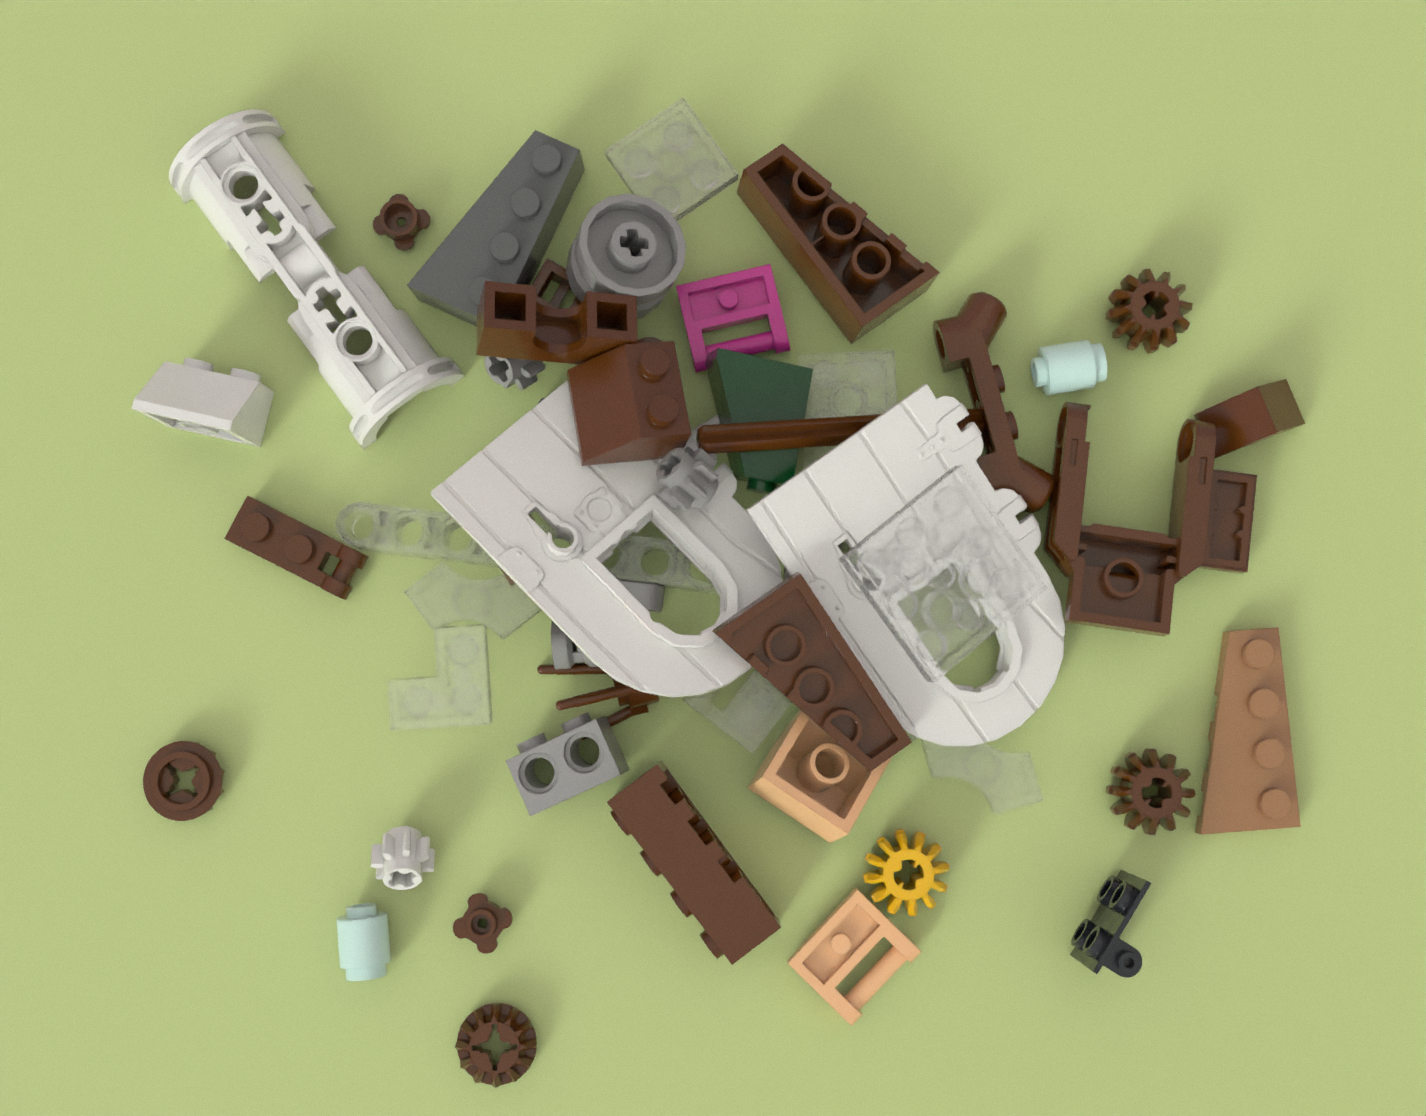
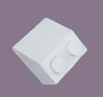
(207, 401)

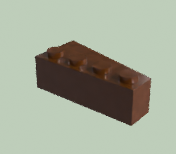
(831, 244)
(694, 863)

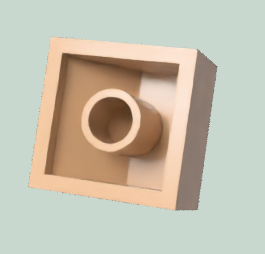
(815, 779)

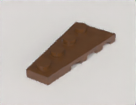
(810, 663)

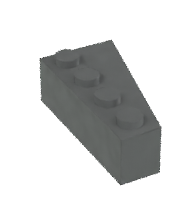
(503, 230)

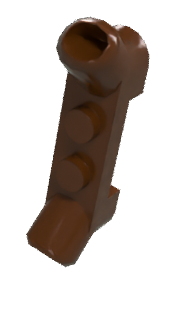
(964, 344)

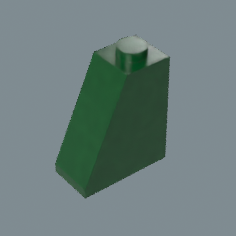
(757, 391)

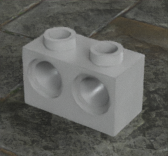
(571, 772)

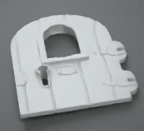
(854, 493)
(595, 508)

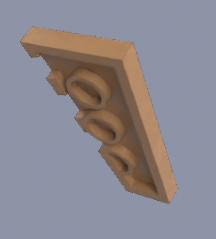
(1250, 751)

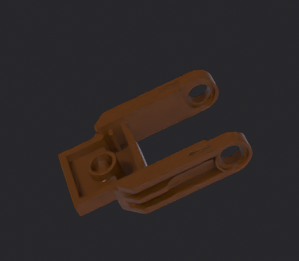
(1120, 573)

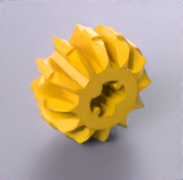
(919, 883)

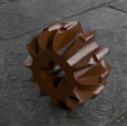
(1159, 327)
(1155, 809)

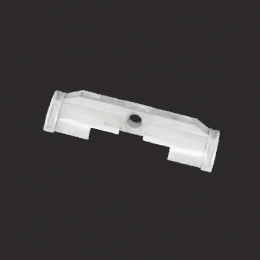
(400, 356)

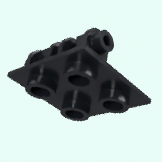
(1098, 939)

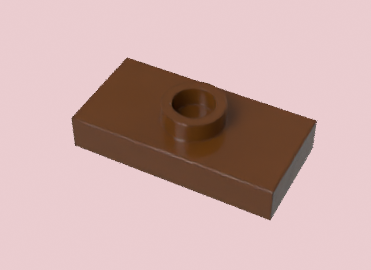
(1230, 521)

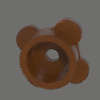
(395, 209)
(496, 918)

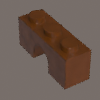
(521, 328)

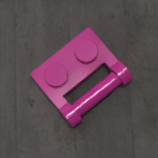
(730, 302)

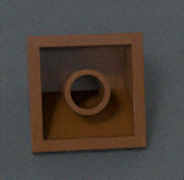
(629, 404)

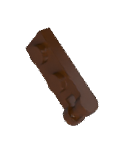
(294, 546)

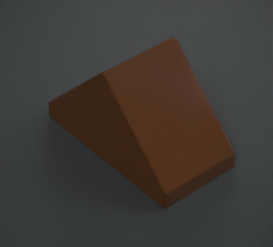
(1253, 416)

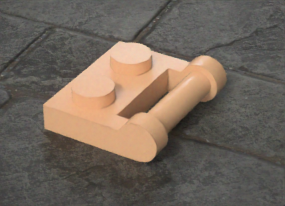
(841, 944)

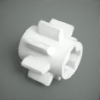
(402, 858)

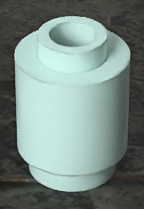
(1069, 367)
(363, 942)

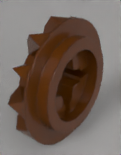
(161, 779)
(512, 1028)

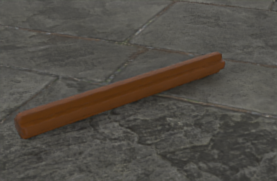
(793, 433)

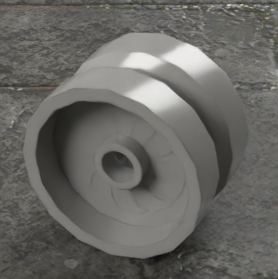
(627, 249)

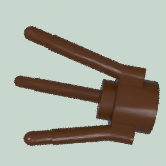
(626, 695)

